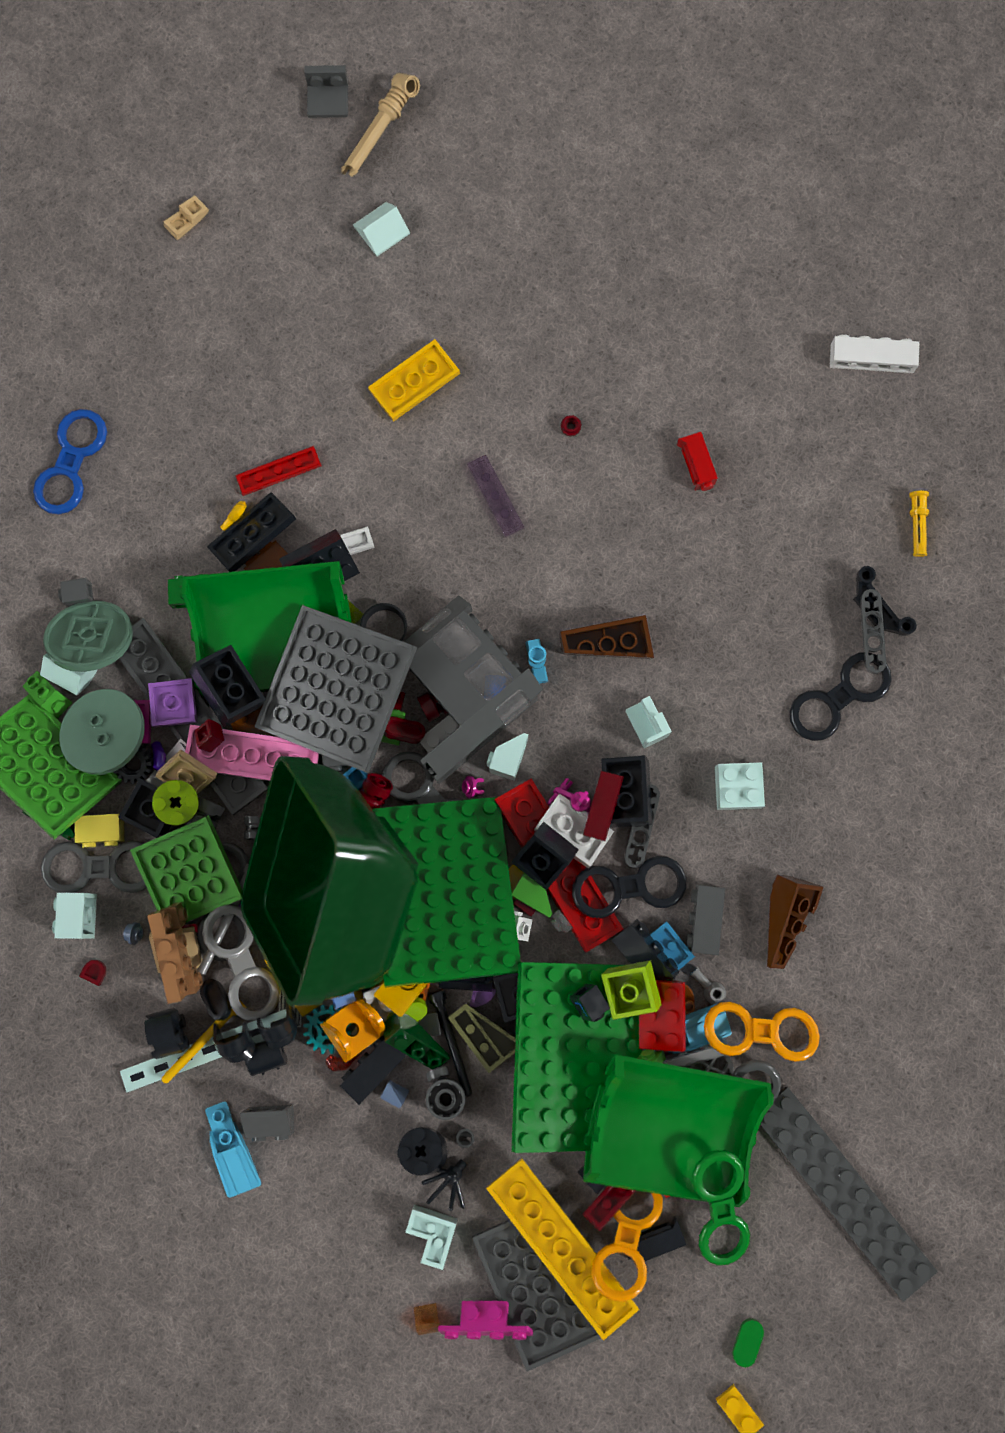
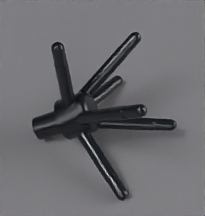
(452, 1176)

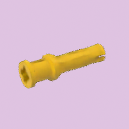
(921, 512)

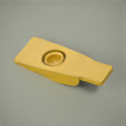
(399, 997)

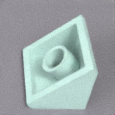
(382, 228)

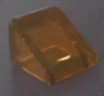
(426, 1319)

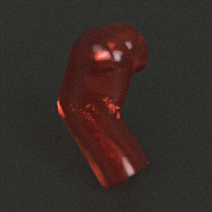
(338, 1063)

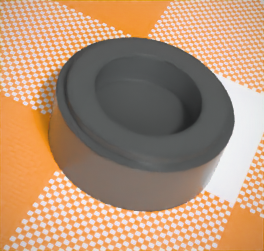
(437, 1073)

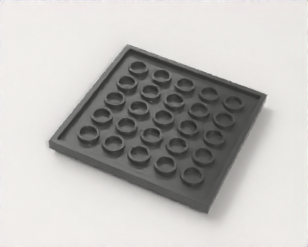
(335, 688)

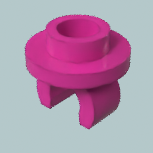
(469, 786)

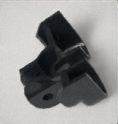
(262, 1055)

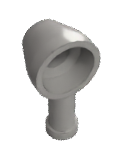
(709, 987)

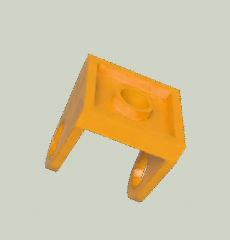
(368, 1024)

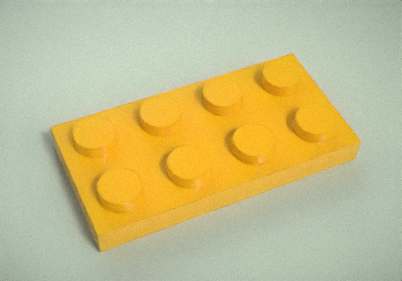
(414, 380)

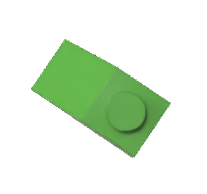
(532, 895)

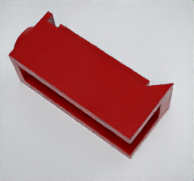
(698, 461)

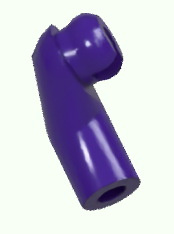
(159, 755)

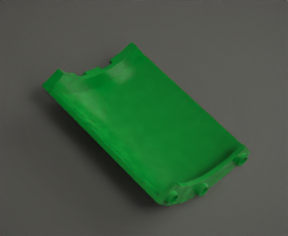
(259, 611)
(662, 1118)

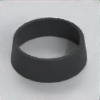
(383, 606)

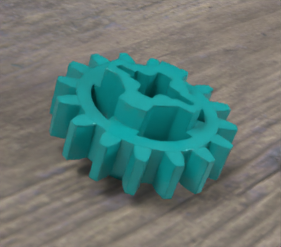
(315, 1022)

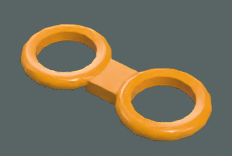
(761, 1031)
(626, 1243)

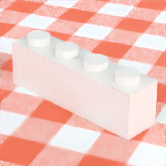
(874, 354)

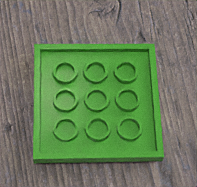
(188, 869)

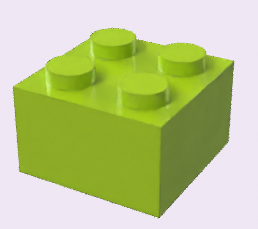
(631, 990)

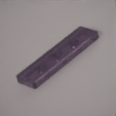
(495, 496)

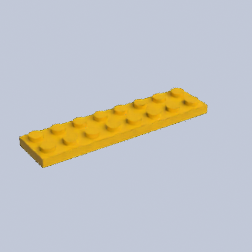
(559, 1246)

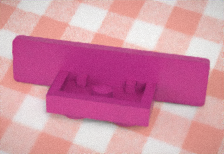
(485, 1319)

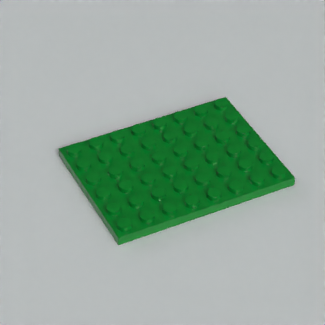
(463, 898)
(561, 1056)

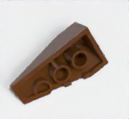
(789, 906)

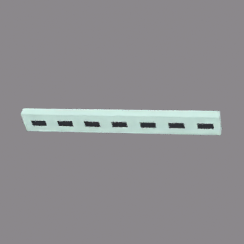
(154, 1069)

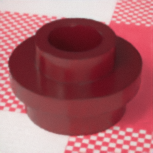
(571, 419)

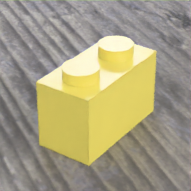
(99, 829)

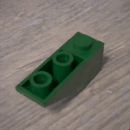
(413, 1040)

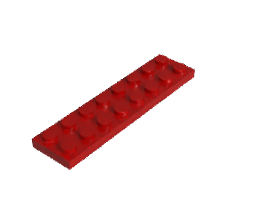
(522, 811)

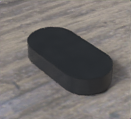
(215, 999)

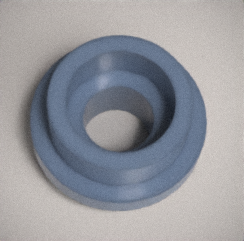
(133, 933)

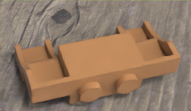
(170, 946)

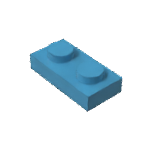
(672, 945)

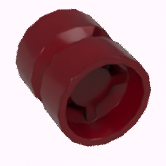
(430, 707)
(376, 789)

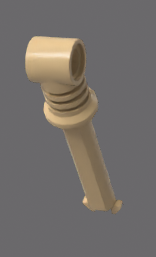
(390, 108)

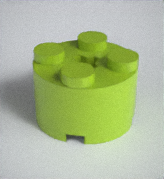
(176, 815)

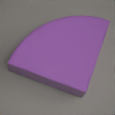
(480, 998)

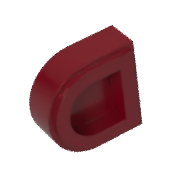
(94, 972)

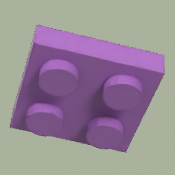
(172, 702)

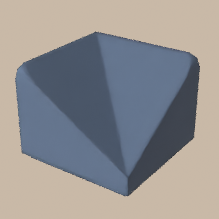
(394, 1094)

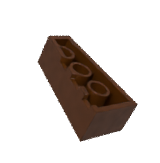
(610, 639)

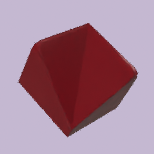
(209, 735)

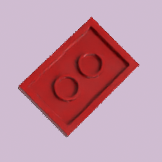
(666, 1027)

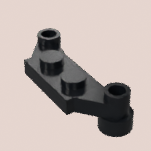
(890, 620)

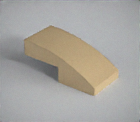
(189, 215)

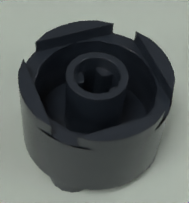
(166, 1033)
(410, 1152)

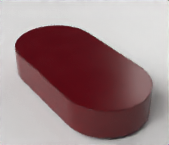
(404, 730)

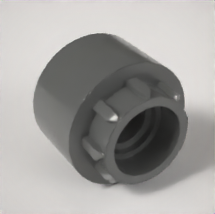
(441, 1110)

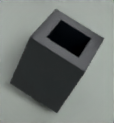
(589, 1003)

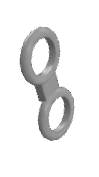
(240, 964)

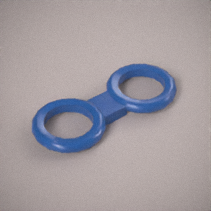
(70, 461)

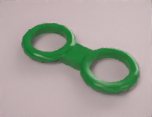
(721, 1207)

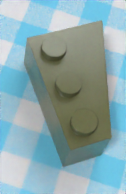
(484, 1037)

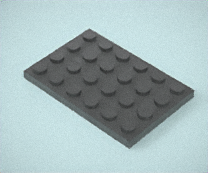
(532, 1296)

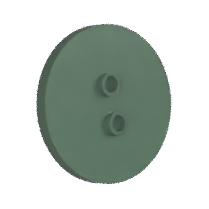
(88, 636)
(102, 731)

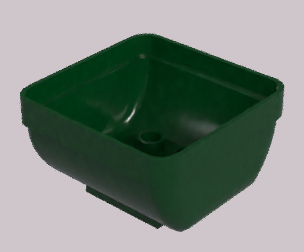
(325, 885)

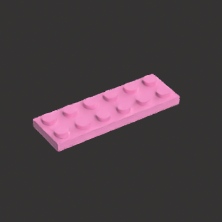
(246, 753)

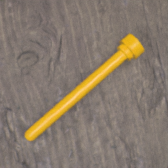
(194, 1049)

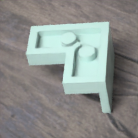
(648, 723)
(437, 1230)

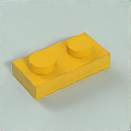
(739, 1411)

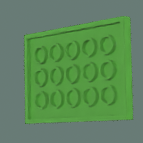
(39, 775)

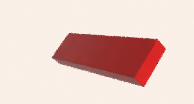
(278, 470)

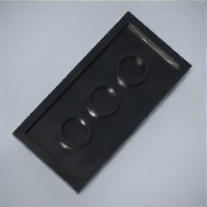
(251, 532)

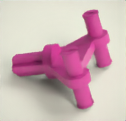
(579, 801)

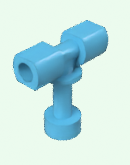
(537, 659)

